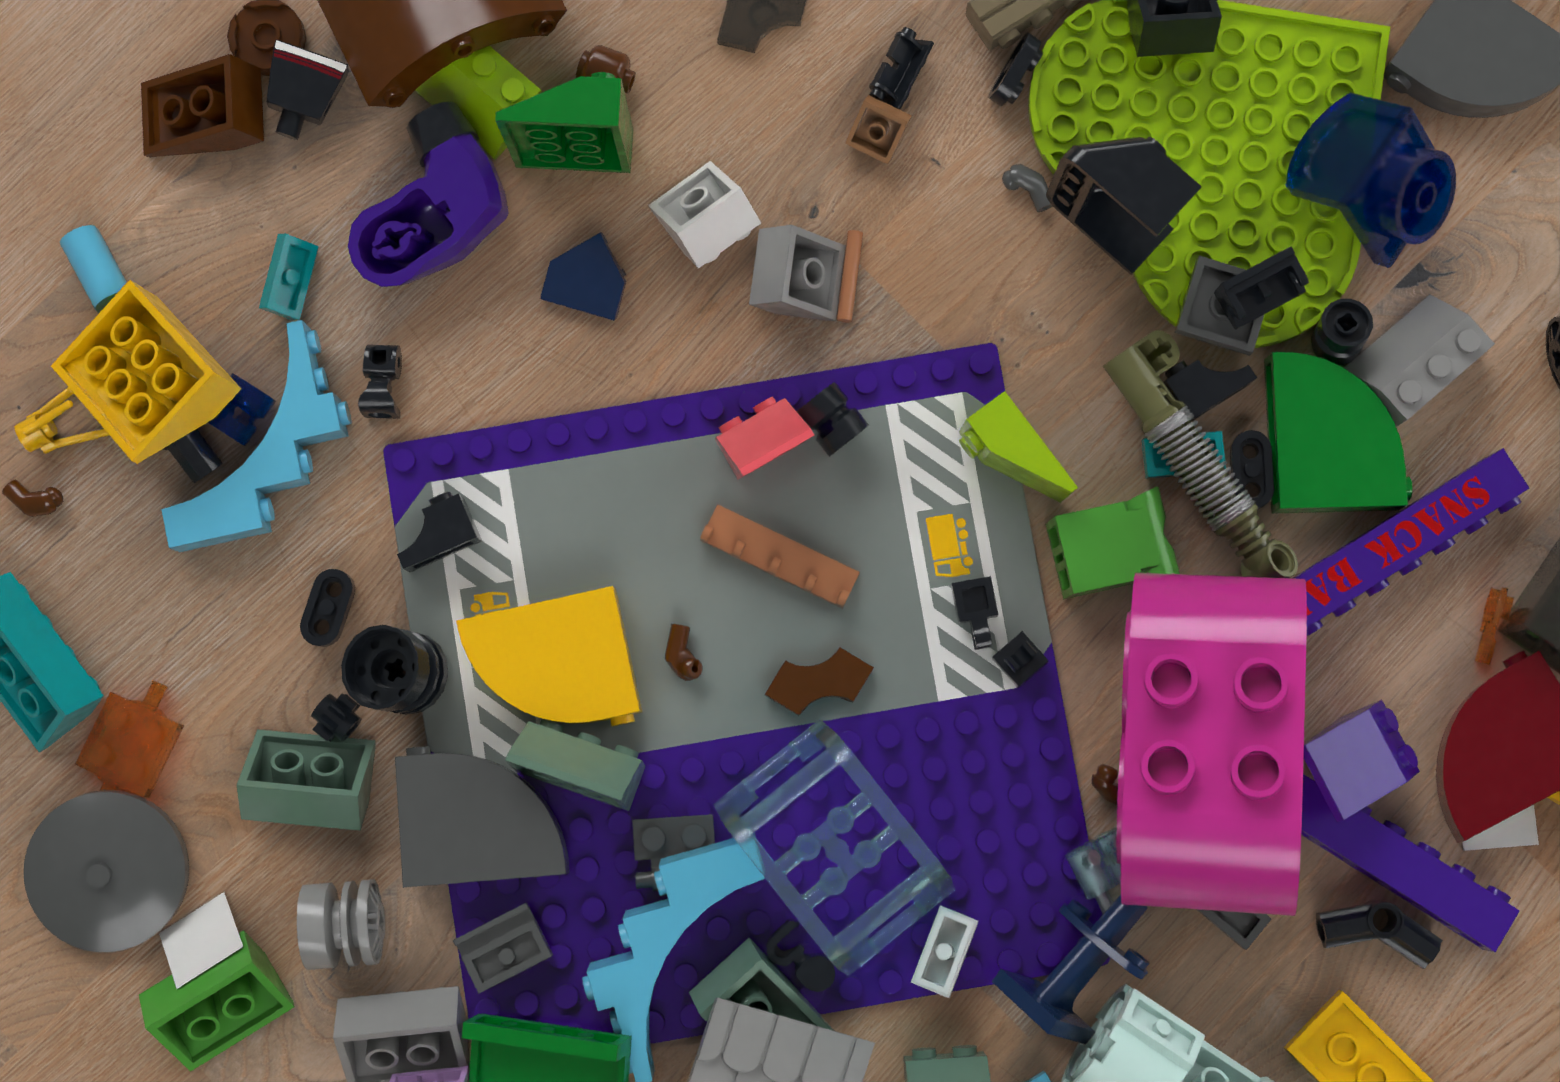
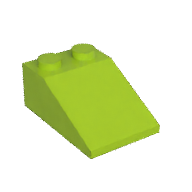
(1011, 446)

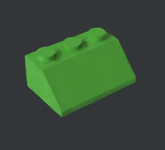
(216, 1005)

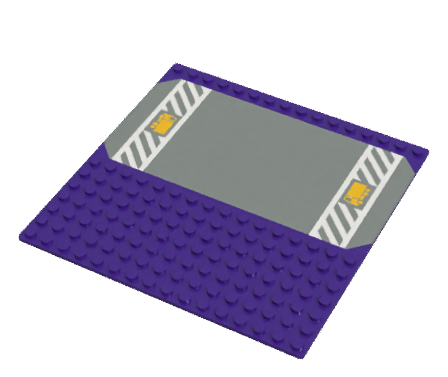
(936, 724)

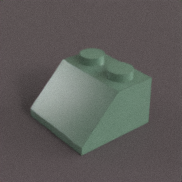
(960, 1066)

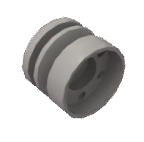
(333, 924)

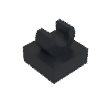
(1020, 659)

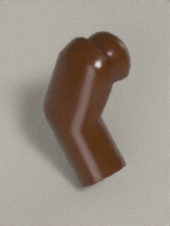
(679, 656)
(1105, 782)

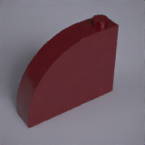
(1501, 747)

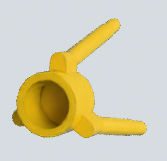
(39, 427)

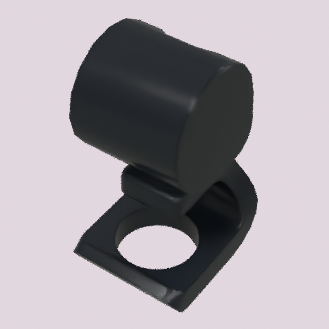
(382, 366)
(812, 969)

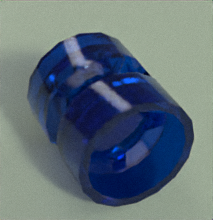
(254, 406)

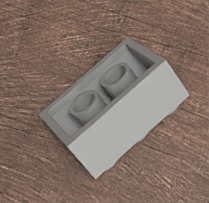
(1420, 356)
(400, 1033)

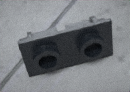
(908, 56)

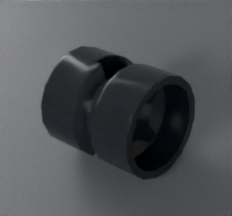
(1342, 331)
(832, 419)

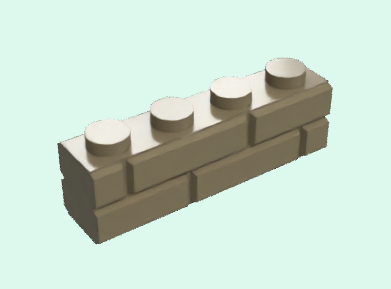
(1003, 20)

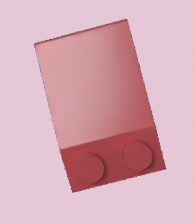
(763, 436)

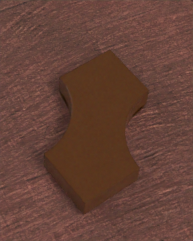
(801, 685)

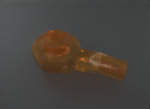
(1497, 607)

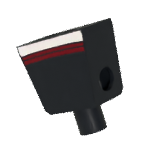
(302, 86)

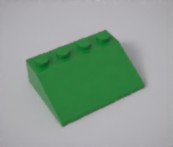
(571, 127)

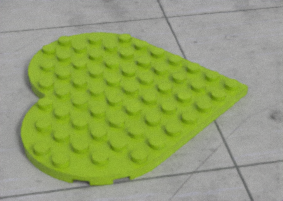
(1228, 125)

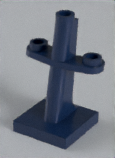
(1052, 1000)

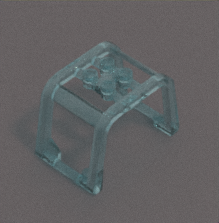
(924, 887)

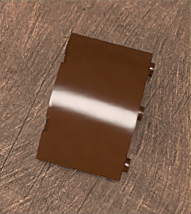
(405, 42)

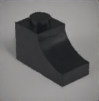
(1205, 388)
(445, 531)

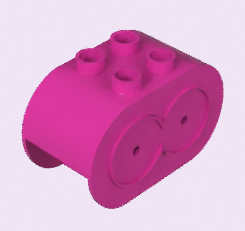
(1212, 743)

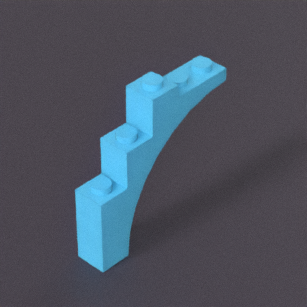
(279, 463)
(628, 979)

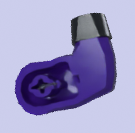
(436, 216)

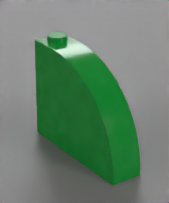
(1330, 440)

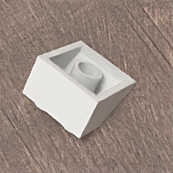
(705, 214)

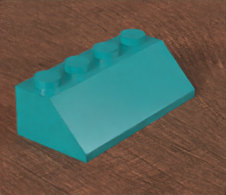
(39, 673)

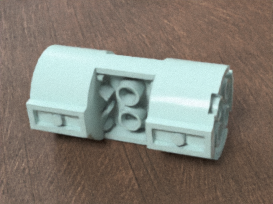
(1149, 1044)

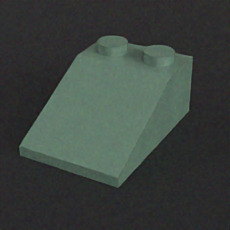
(754, 981)

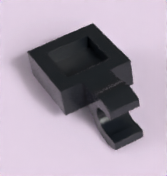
(975, 604)

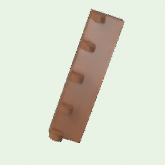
(779, 556)

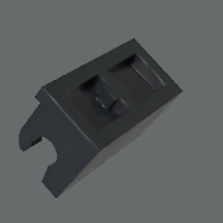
(1262, 288)

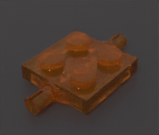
(130, 742)

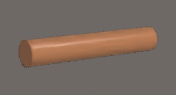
(849, 276)

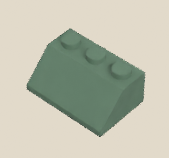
(577, 763)
(306, 780)

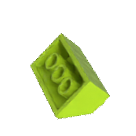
(480, 89)

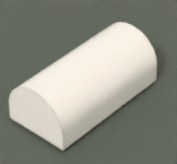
(944, 951)

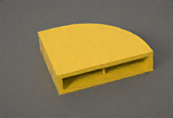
(557, 658)

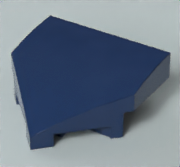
(586, 279)

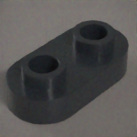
(1023, 58)
(1255, 470)
(325, 607)

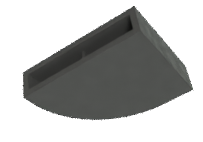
(1477, 59)
(472, 822)

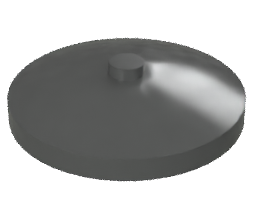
(106, 871)

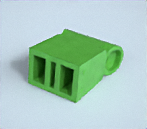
(1110, 544)

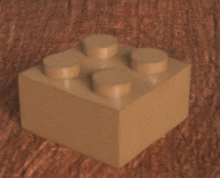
(878, 129)

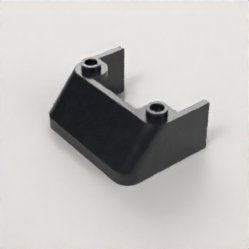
(1121, 195)

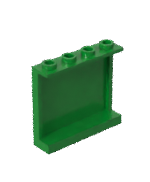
(543, 1052)

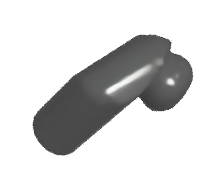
(1029, 180)

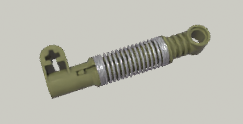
(1169, 424)

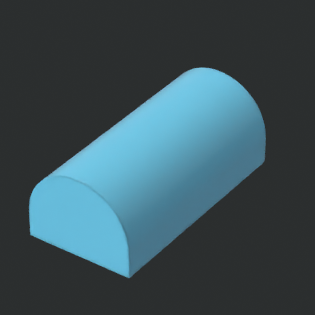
(93, 264)

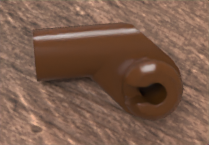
(33, 503)

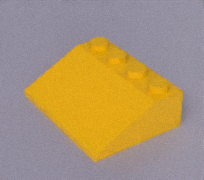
(144, 374)

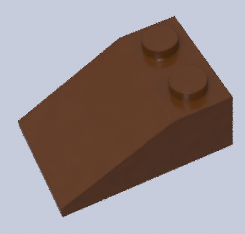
(203, 109)

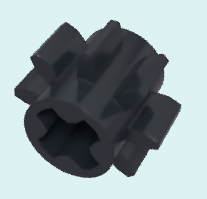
(336, 717)

